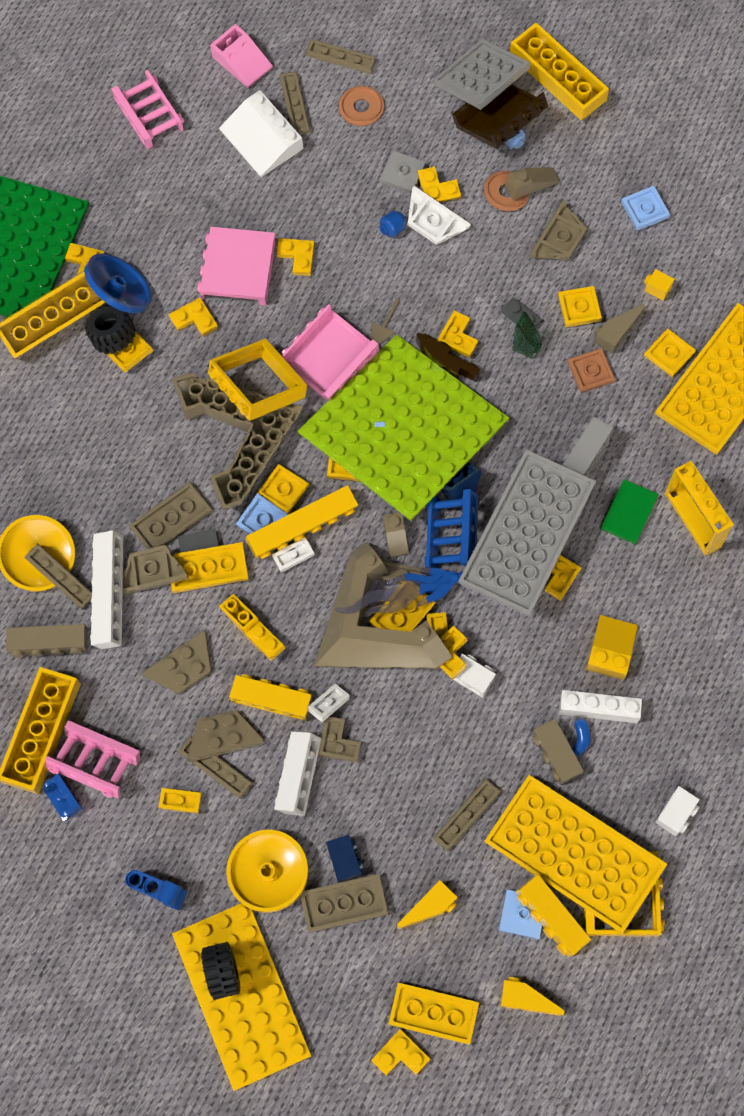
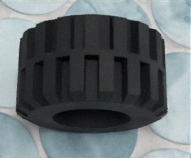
(110, 329)
(220, 970)

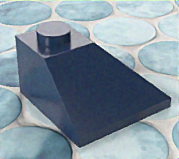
(465, 479)

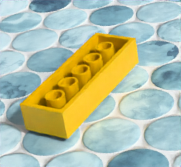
(560, 72)
(48, 315)
(39, 730)

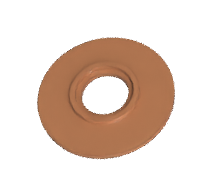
(375, 109)
(493, 196)

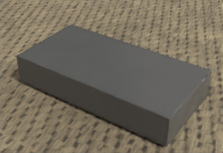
(198, 540)

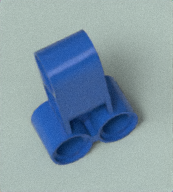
(167, 892)

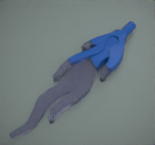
(414, 585)

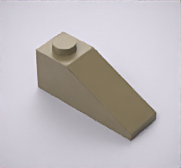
(530, 180)
(616, 329)

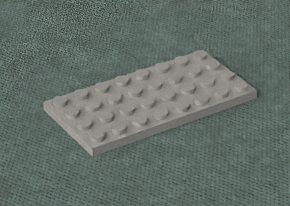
(527, 532)

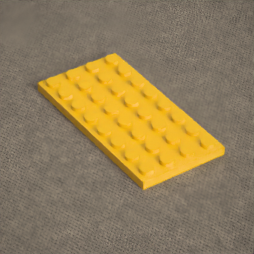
(710, 393)
(576, 853)
(254, 1028)

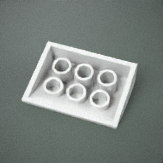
(261, 134)

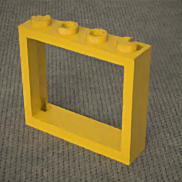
(275, 361)
(689, 477)
(657, 923)

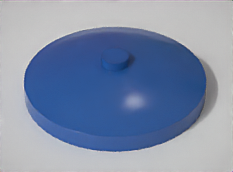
(118, 283)

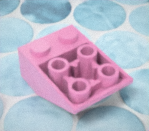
(240, 56)

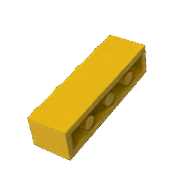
(270, 697)
(552, 915)

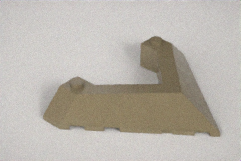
(263, 438)
(353, 645)

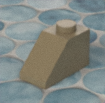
(395, 534)

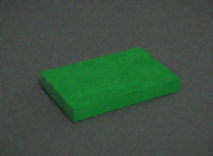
(629, 511)

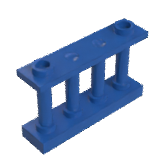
(467, 538)

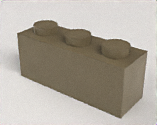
(557, 752)

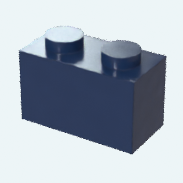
(344, 858)

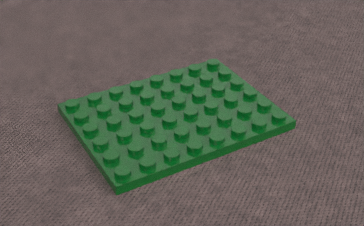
(33, 240)

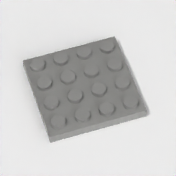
(481, 74)

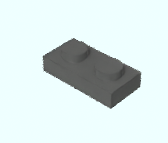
(514, 309)

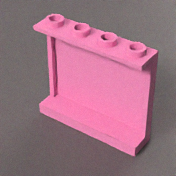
(237, 264)
(329, 353)

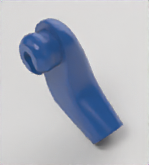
(583, 737)

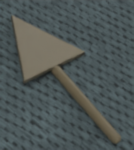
(379, 332)

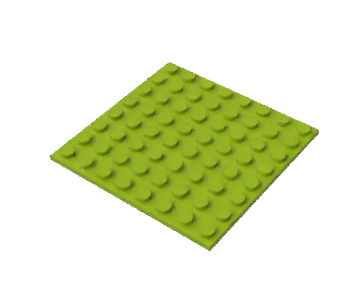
(428, 431)

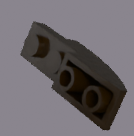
(440, 354)

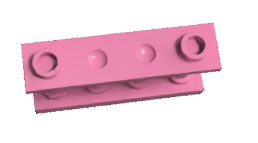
(139, 122)
(93, 741)

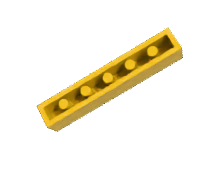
(301, 522)

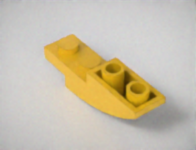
(251, 627)

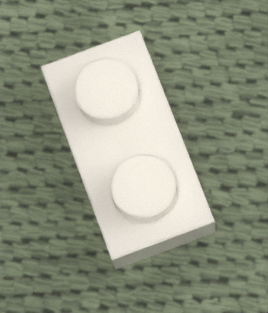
(293, 555)
(328, 702)

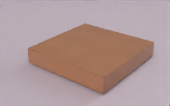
(591, 370)

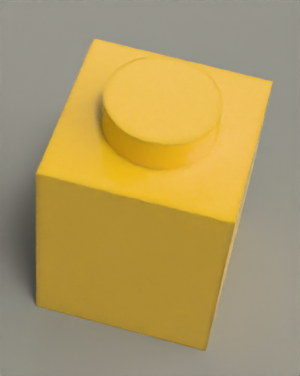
(658, 284)

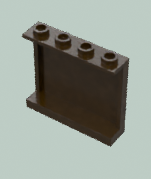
(501, 116)

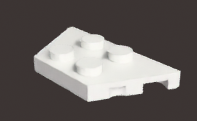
(433, 218)

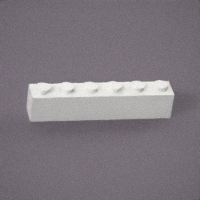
(107, 590)

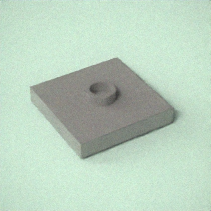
(402, 171)

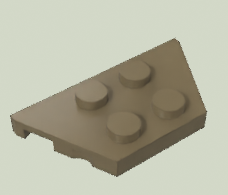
(560, 236)
(152, 569)
(182, 666)
(222, 735)

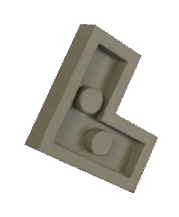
(334, 746)

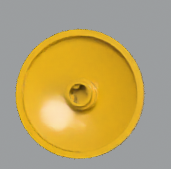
(20, 539)
(267, 871)

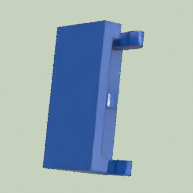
(61, 797)

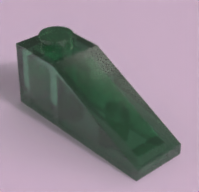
(526, 337)

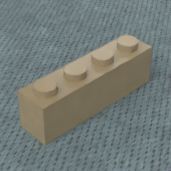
(46, 639)

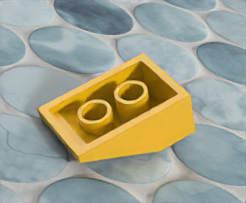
(612, 647)

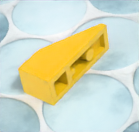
(433, 904)
(523, 997)

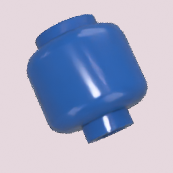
(392, 223)

